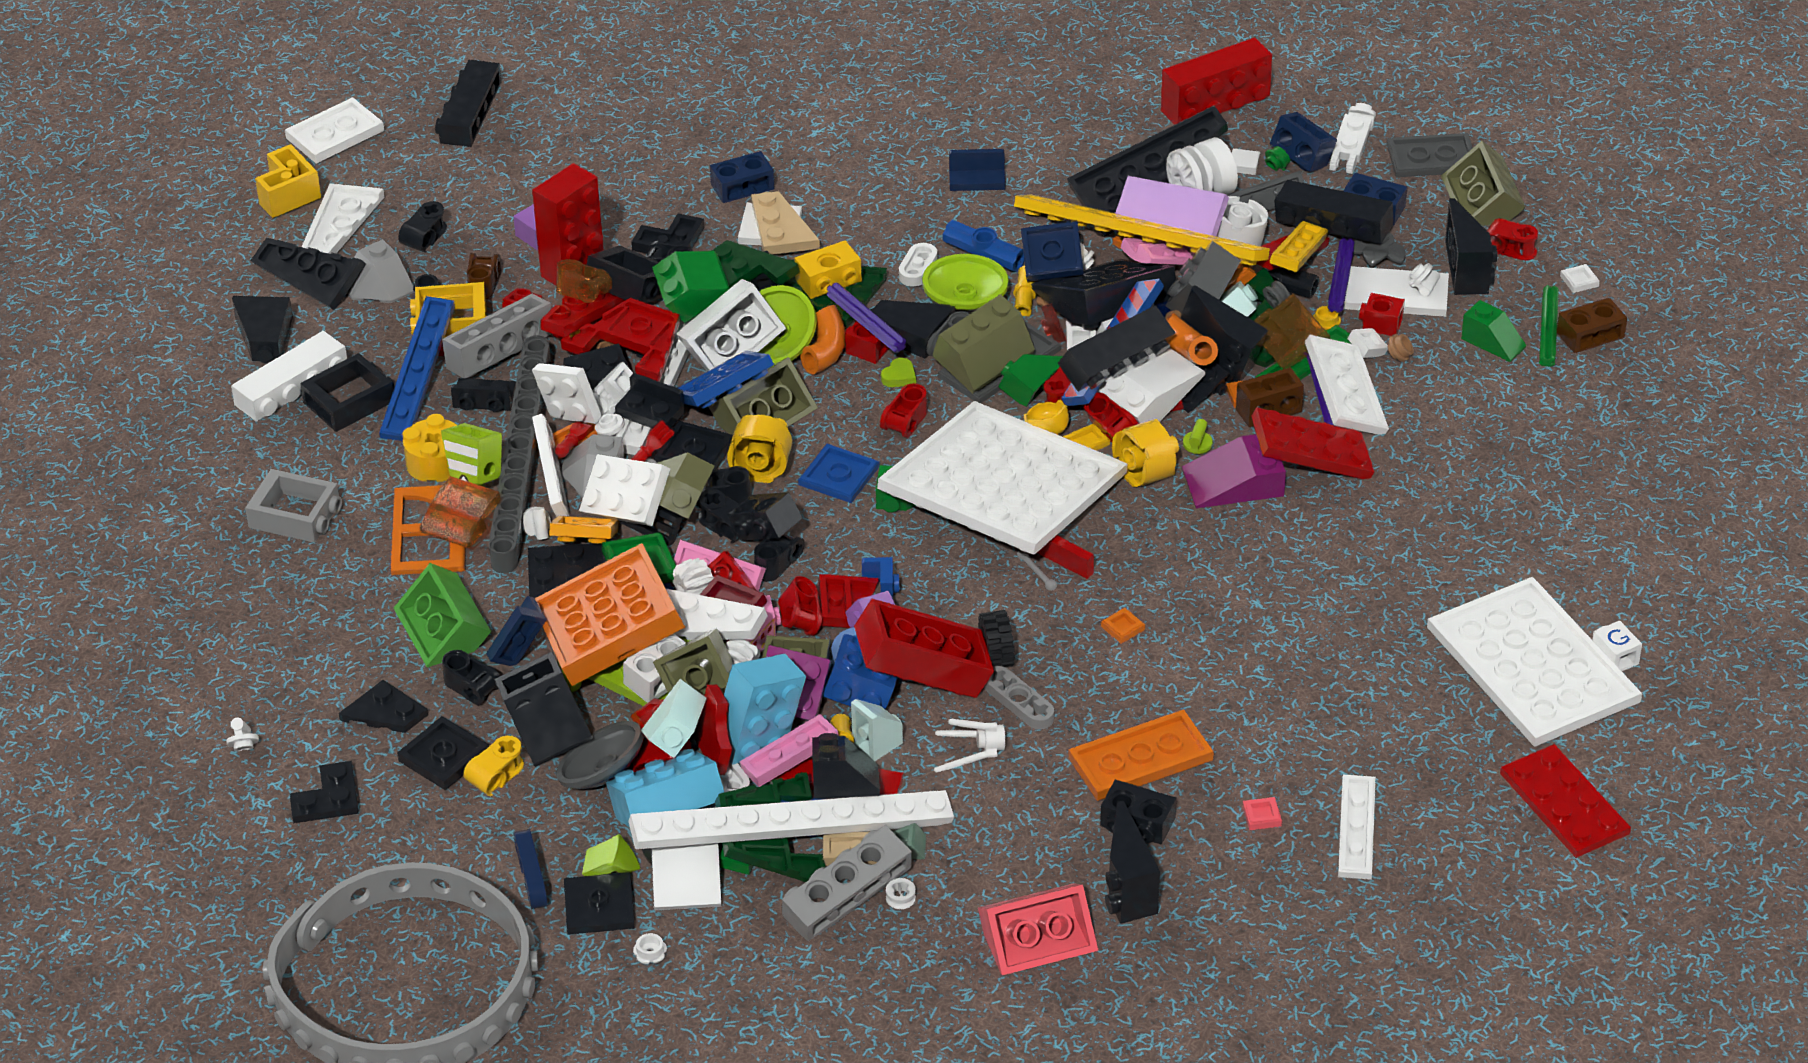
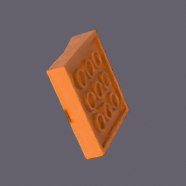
(608, 614)

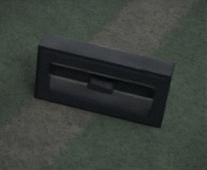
(672, 530)

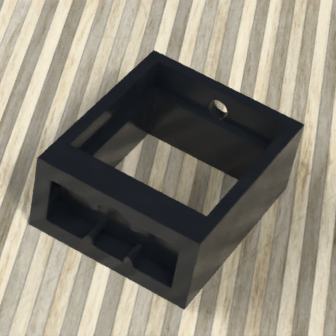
(630, 273)
(343, 414)

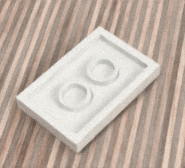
(334, 130)
(624, 489)

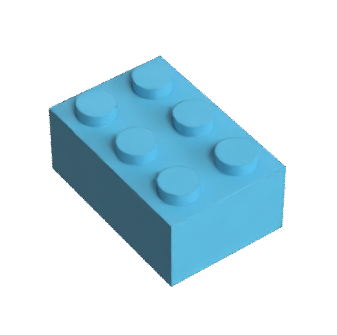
(761, 703)
(671, 785)

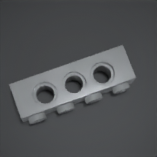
(494, 336)
(866, 880)

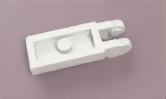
(1350, 141)

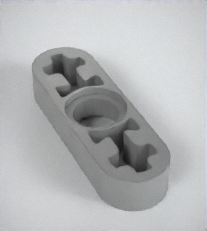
(1023, 710)

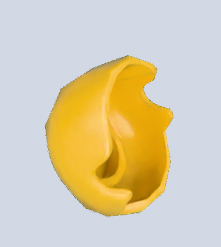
(1049, 416)

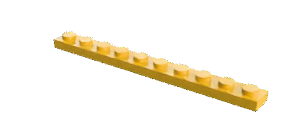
(1129, 226)

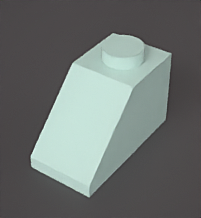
(1240, 298)
(675, 718)
(875, 729)

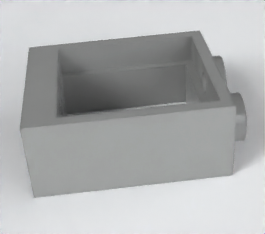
(264, 517)

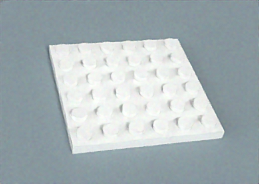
(1003, 477)

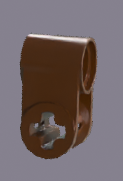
(485, 270)

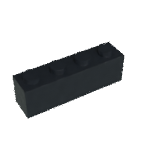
(469, 103)
(1335, 210)
(1117, 348)

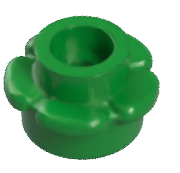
(1277, 158)

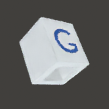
(1618, 645)

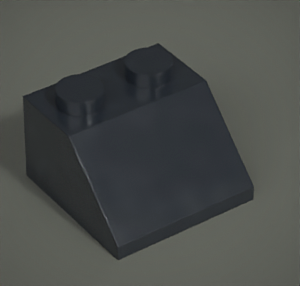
(842, 769)

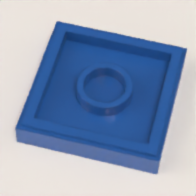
(839, 473)

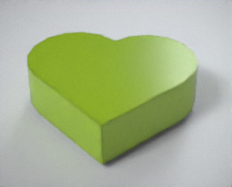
(898, 373)

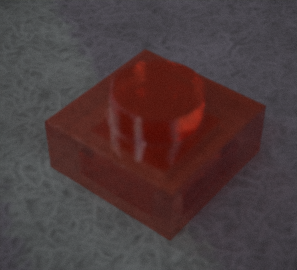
(1051, 324)

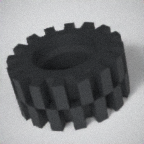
(998, 637)

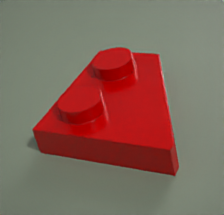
(839, 593)

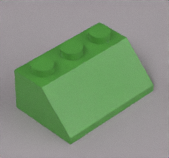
(441, 615)

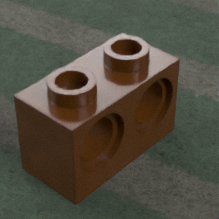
(1591, 325)
(1273, 391)

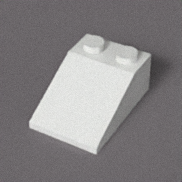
(1153, 386)

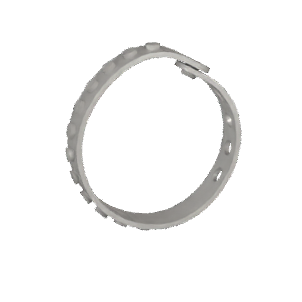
(316, 919)

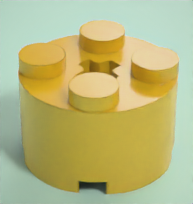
(761, 447)
(425, 449)
(1147, 451)

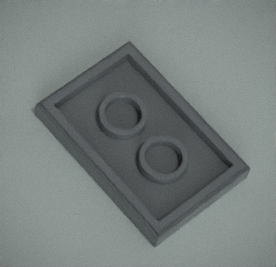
(1427, 153)

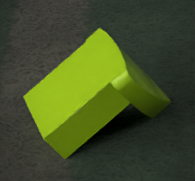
(610, 857)

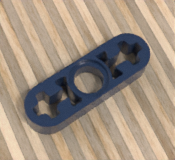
(530, 867)

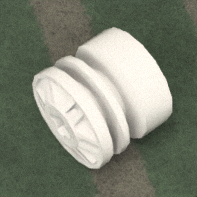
(1203, 167)

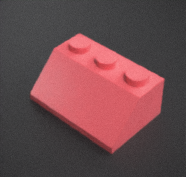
(1038, 928)

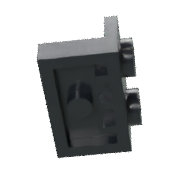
(483, 394)
(651, 402)

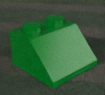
(690, 281)

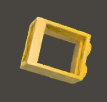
(464, 296)

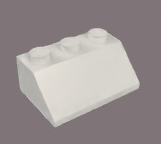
(730, 326)

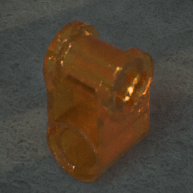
(581, 280)

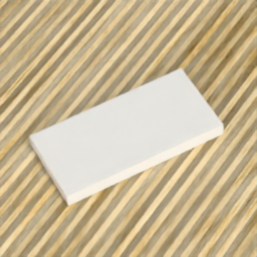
(1395, 284)
(1346, 385)

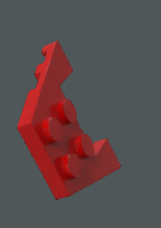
(635, 327)

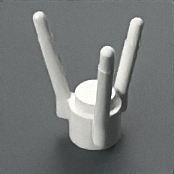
(988, 736)

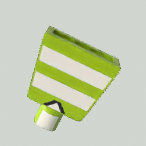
(473, 453)

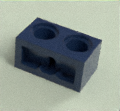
(1303, 141)
(742, 177)
(1379, 189)

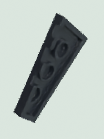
(313, 272)

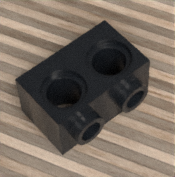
(764, 516)
(1150, 810)

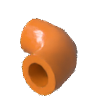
(829, 341)
(1190, 343)

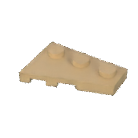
(780, 225)

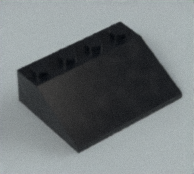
(1101, 289)

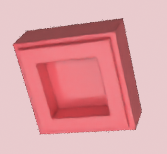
(1262, 813)

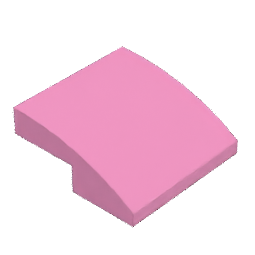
(1155, 252)

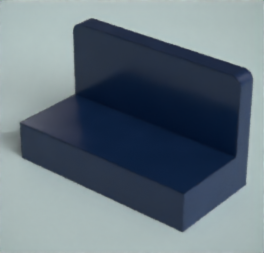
(977, 169)
(517, 633)

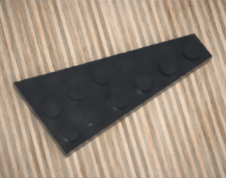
(1104, 182)

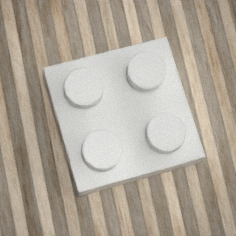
(567, 393)

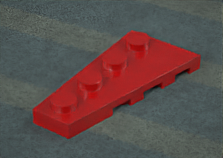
(575, 313)

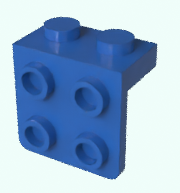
(854, 681)

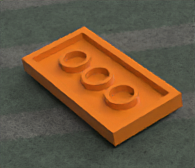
(1141, 753)

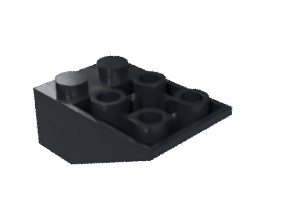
(543, 709)

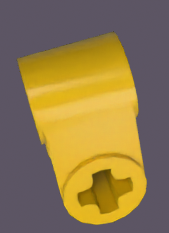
(495, 766)

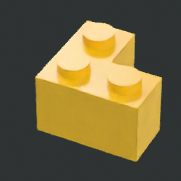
(288, 183)

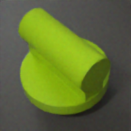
(1198, 440)

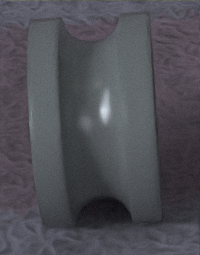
(1276, 293)

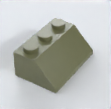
(1484, 185)
(983, 343)
(776, 394)

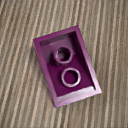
(1234, 474)

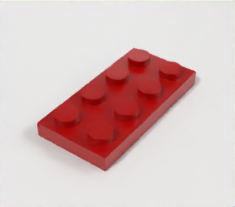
(1312, 443)
(1565, 800)

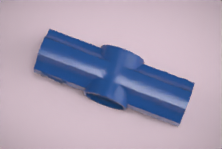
(984, 242)

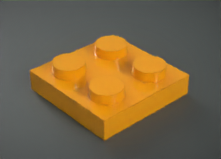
(595, 529)

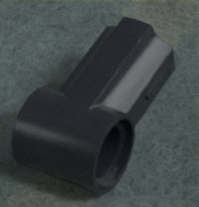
(1297, 282)

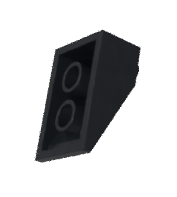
(1468, 252)
(1235, 334)
(1132, 872)

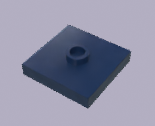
(1052, 251)

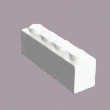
(280, 379)

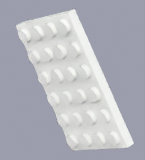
(1534, 661)

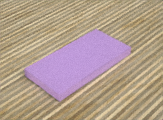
(1172, 205)

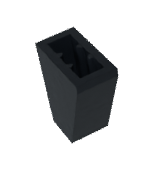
(914, 321)
(263, 325)

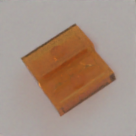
(1288, 329)
(459, 512)

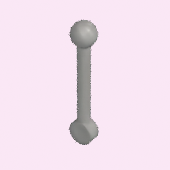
(1050, 584)

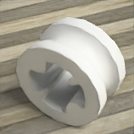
(899, 885)

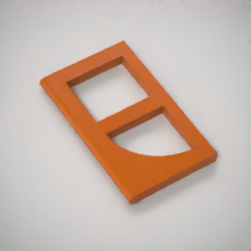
(456, 559)

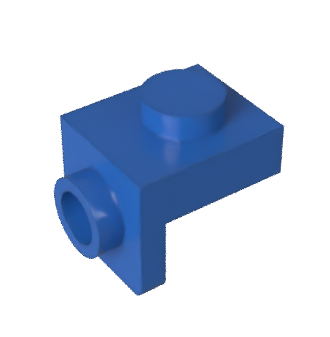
(883, 570)

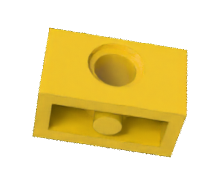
(828, 266)

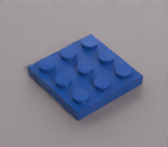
(725, 378)

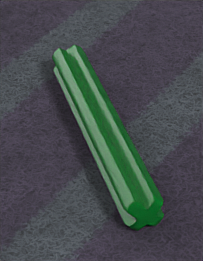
(1549, 326)

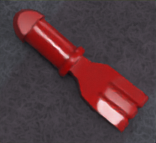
(577, 432)
(655, 439)

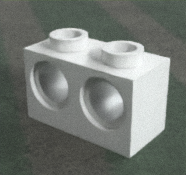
(640, 672)

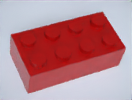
(1217, 79)
(567, 219)
(923, 648)

